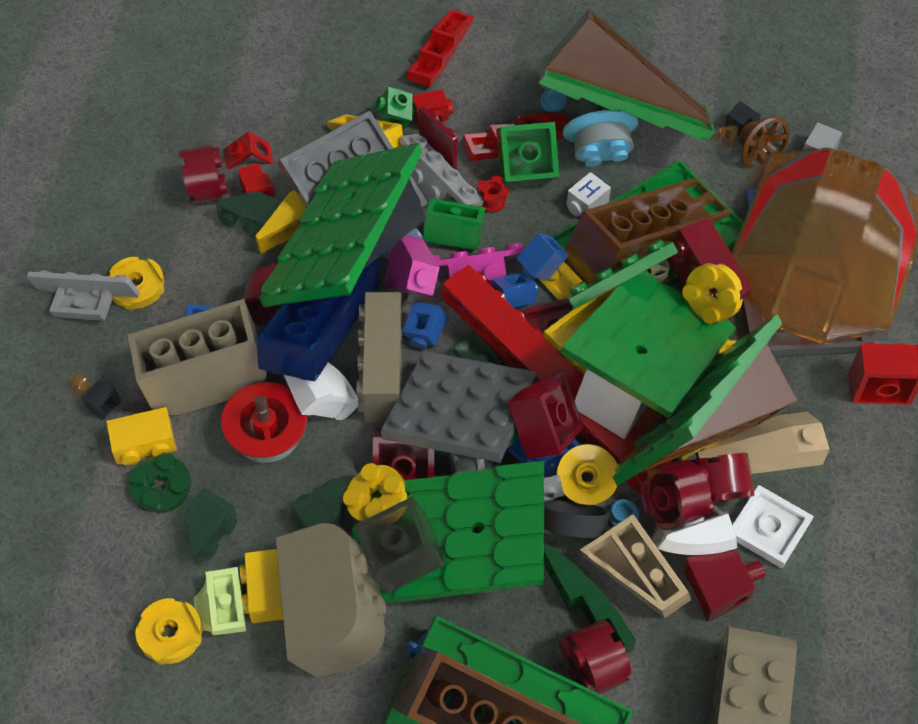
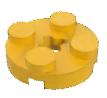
(150, 288)
(701, 300)
(368, 481)
(169, 649)

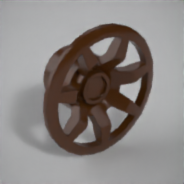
(760, 139)

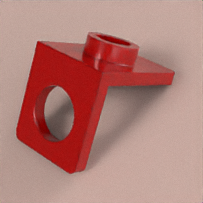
(244, 148)

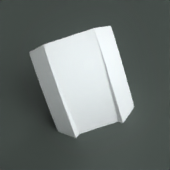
(326, 397)
(698, 537)

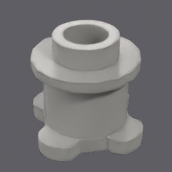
(462, 463)

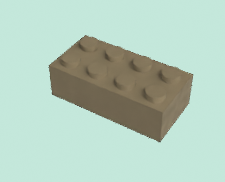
(379, 355)

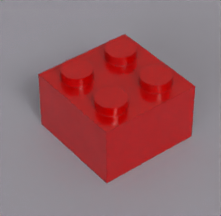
(884, 374)

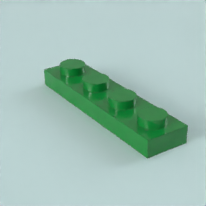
(631, 266)

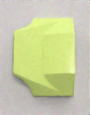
(221, 602)

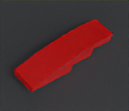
(440, 48)
(484, 145)

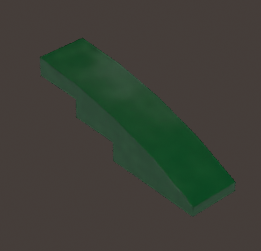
(580, 591)

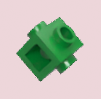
(395, 107)

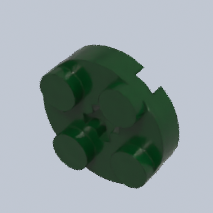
(153, 499)

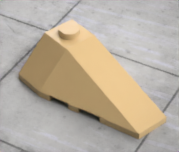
(778, 443)

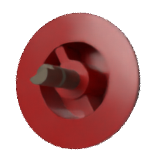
(263, 422)

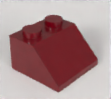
(545, 417)
(408, 460)

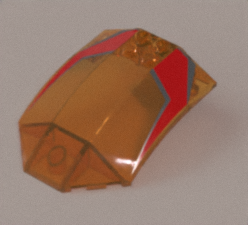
(828, 244)

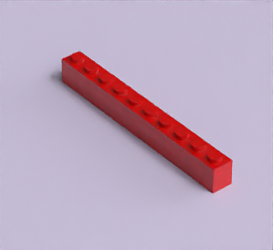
(527, 349)

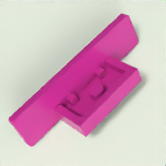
(488, 261)

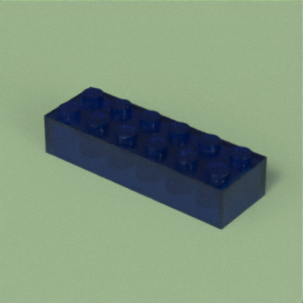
(309, 332)

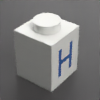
(587, 194)

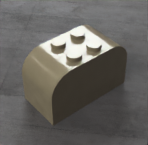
(197, 358)
(328, 601)
(753, 678)

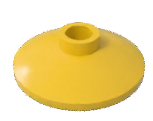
(590, 460)

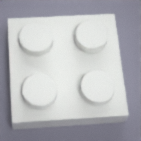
(771, 526)

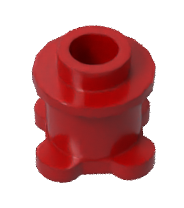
(493, 194)

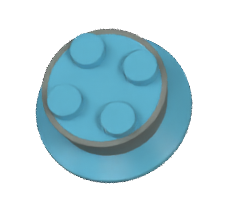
(601, 135)

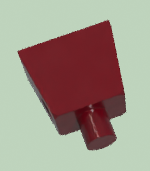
(721, 581)

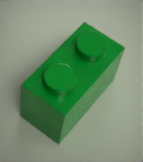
(453, 224)

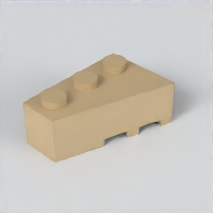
(638, 566)

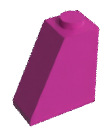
(411, 268)

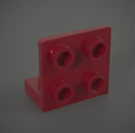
(438, 136)

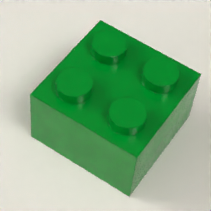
(527, 152)

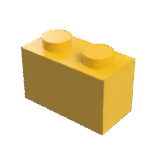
(141, 436)
(263, 594)

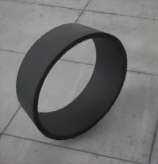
(575, 519)

